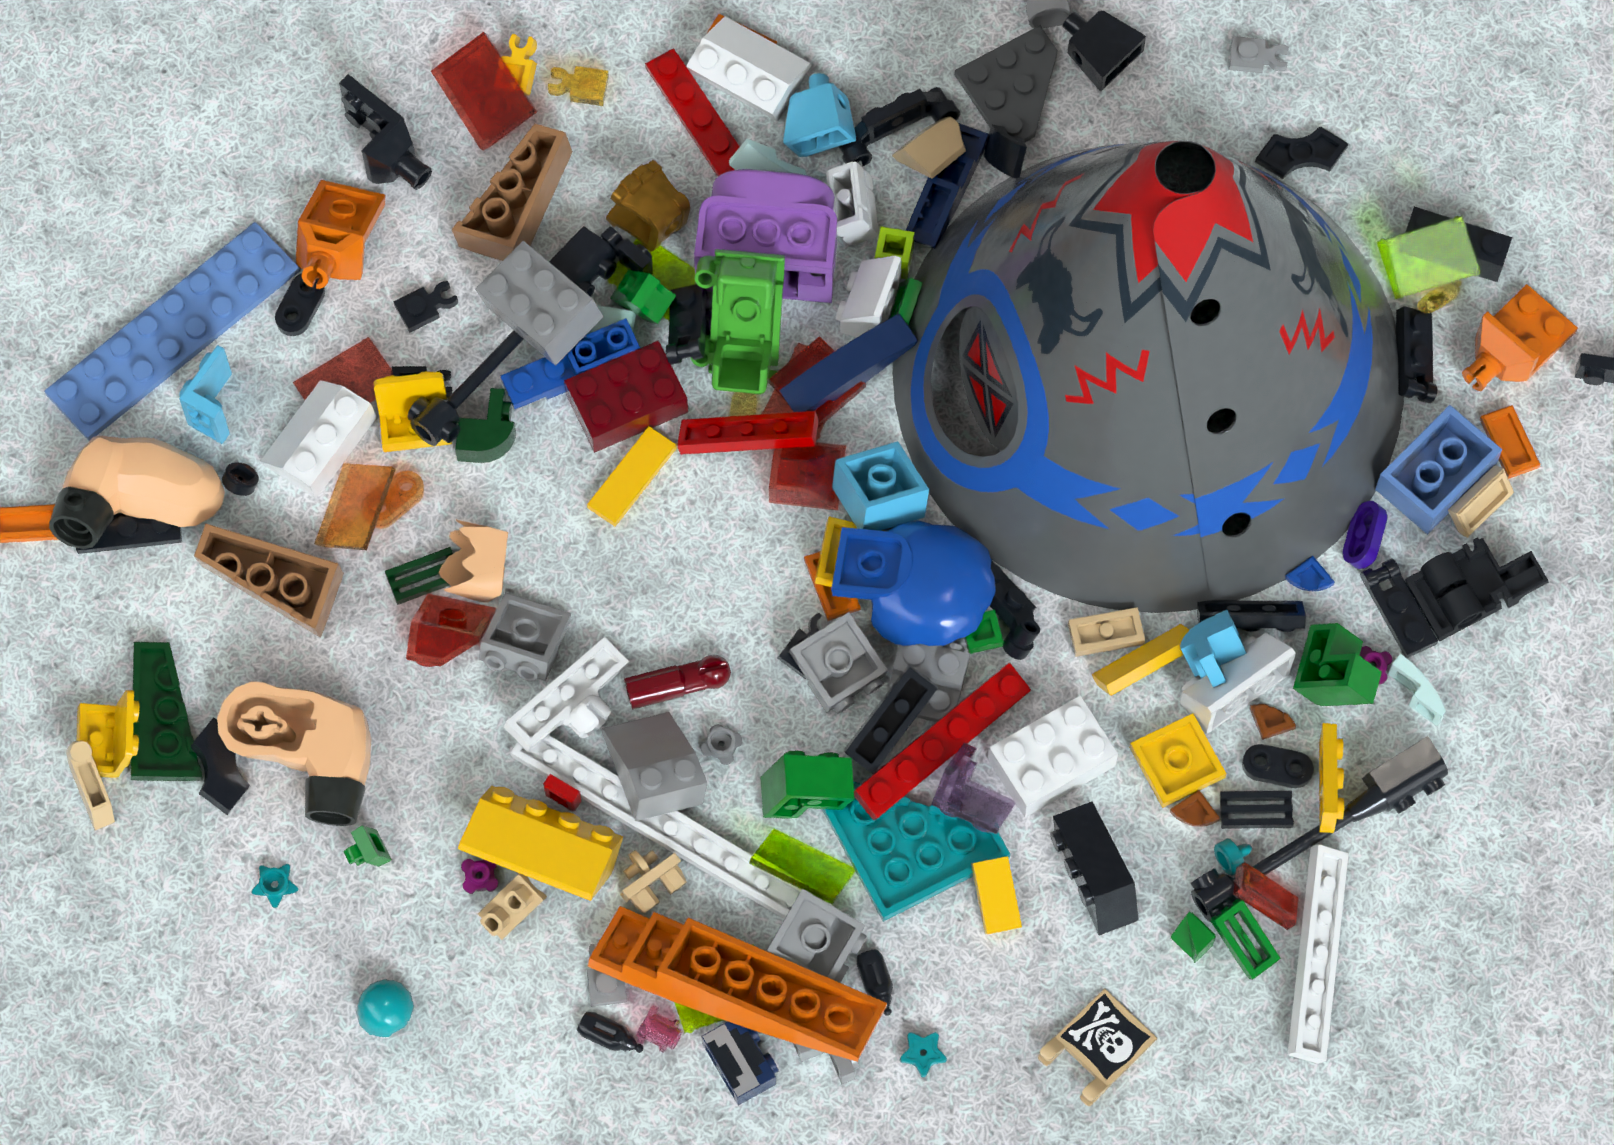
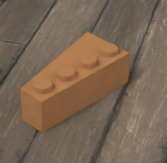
(517, 195)
(290, 580)

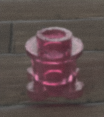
(659, 1030)

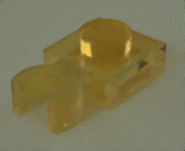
(584, 86)

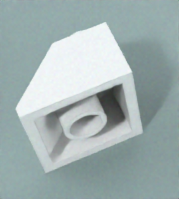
(870, 296)

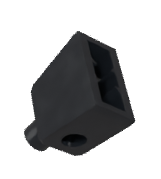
(1102, 46)

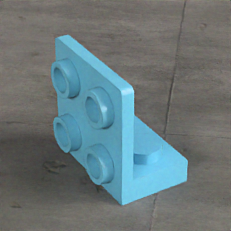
(199, 395)

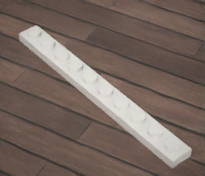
(668, 830)

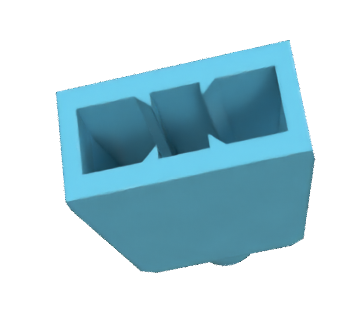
(818, 118)

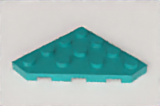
(910, 851)

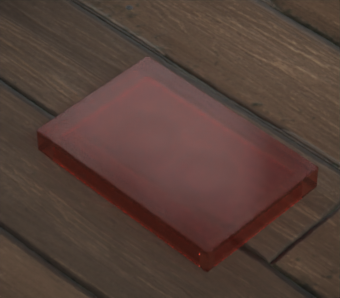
(484, 91)

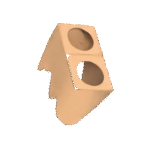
(479, 565)

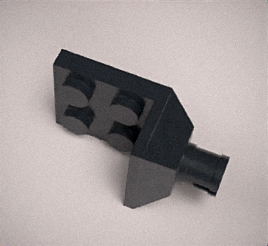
(391, 148)

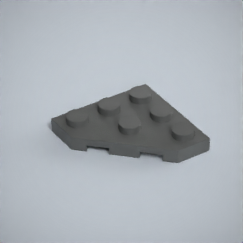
(1012, 82)

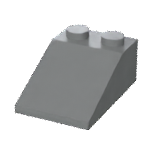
(655, 765)

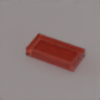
(1266, 896)

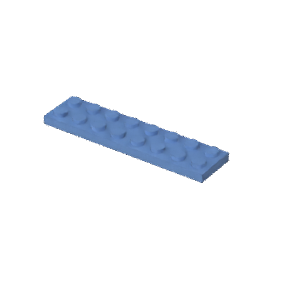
(172, 331)

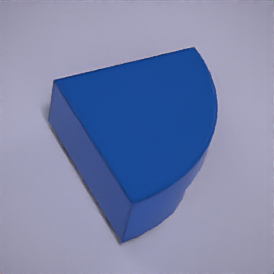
(1310, 576)

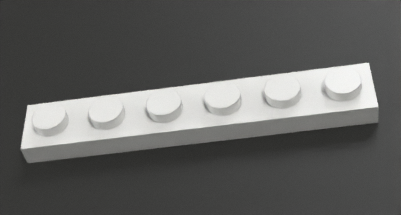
(1318, 954)

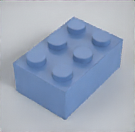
(1438, 469)

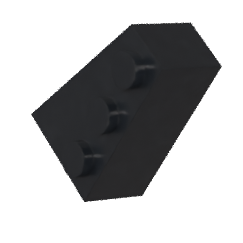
(1096, 867)

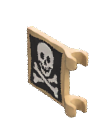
(1103, 1040)

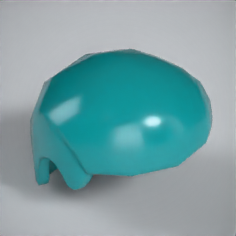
(384, 1008)

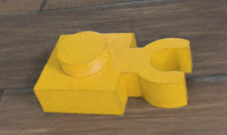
(519, 61)

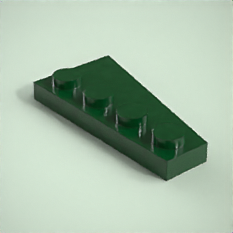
(162, 720)

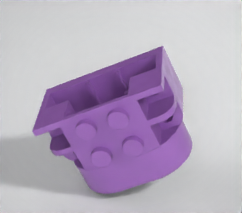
(774, 216)

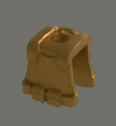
(648, 206)

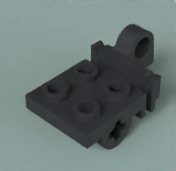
(1469, 585)

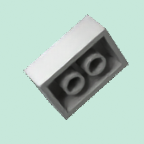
(539, 302)

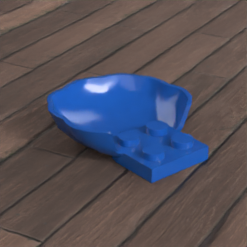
(922, 580)

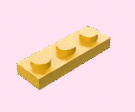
(1330, 778)

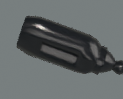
(875, 977)
(607, 1033)

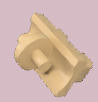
(639, 891)
(510, 906)

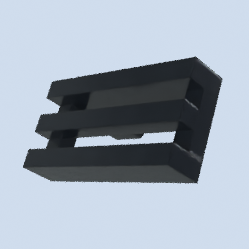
(1239, 823)

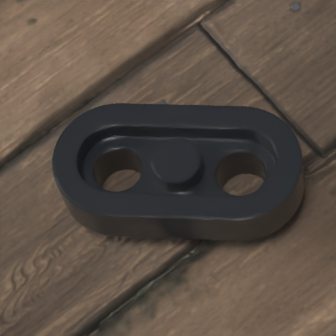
(300, 302)
(1277, 769)

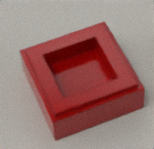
(562, 793)

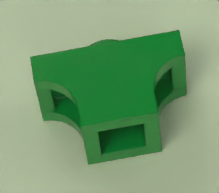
(643, 296)

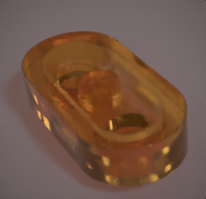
(400, 501)

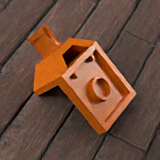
(335, 232)
(1517, 339)

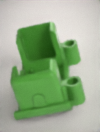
(743, 318)

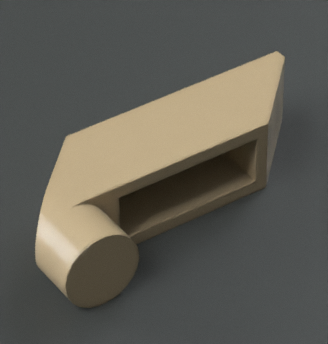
(90, 784)

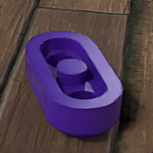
(1365, 535)

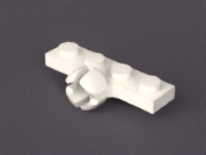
(570, 698)

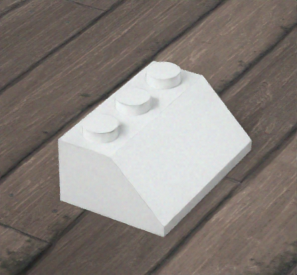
(748, 67)
(320, 437)
(1246, 679)

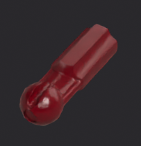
(677, 681)

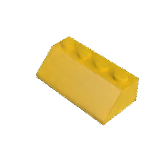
(541, 842)

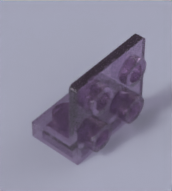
(968, 800)

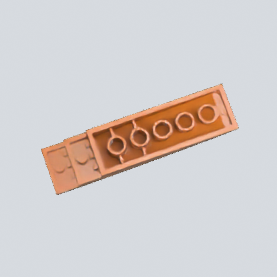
(736, 982)

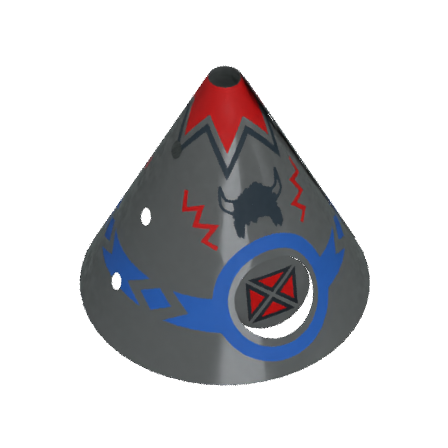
(1107, 386)

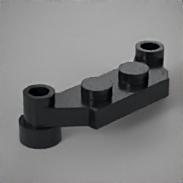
(894, 116)
(1016, 612)

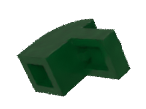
(487, 439)

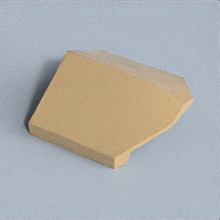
(933, 148)

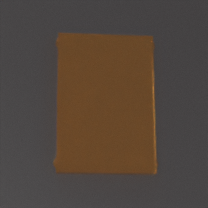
(355, 506)

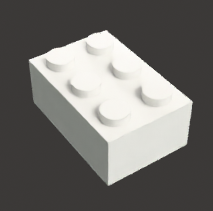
(1052, 756)

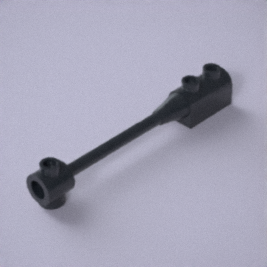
(580, 260)
(1391, 783)

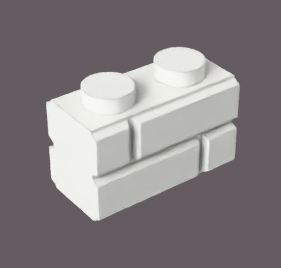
(853, 203)

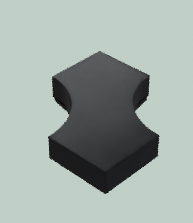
(1285, 154)
(222, 780)

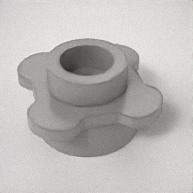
(721, 734)

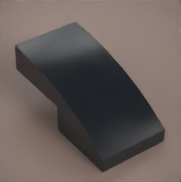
(1005, 151)

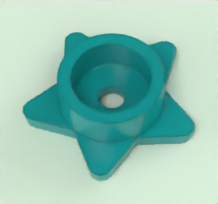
(284, 887)
(913, 1055)

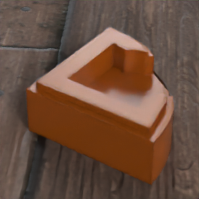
(1271, 720)
(1195, 811)

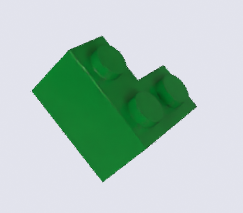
(1333, 670)
(806, 782)

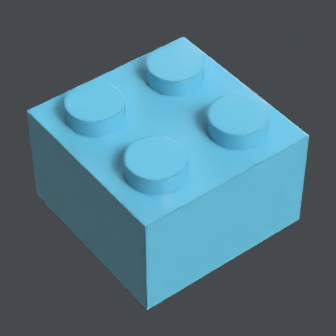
(880, 488)

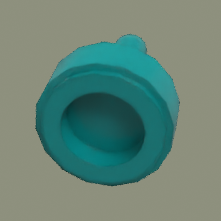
(1230, 855)

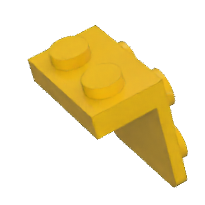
(394, 400)
(110, 733)

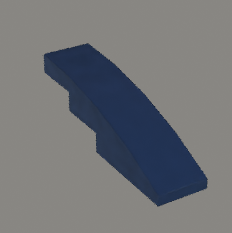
(945, 191)
(849, 365)

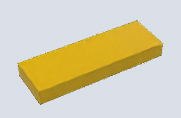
(632, 476)
(1141, 661)

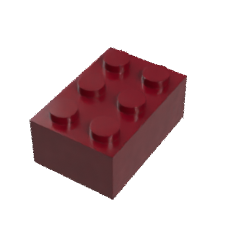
(626, 396)

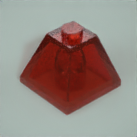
(805, 476)
(445, 629)

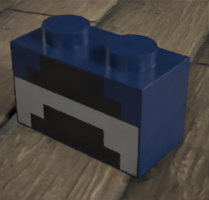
(740, 1060)

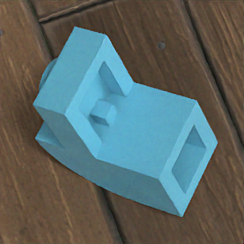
(1212, 645)

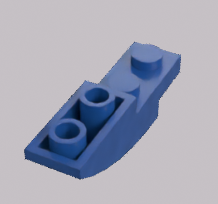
(546, 380)

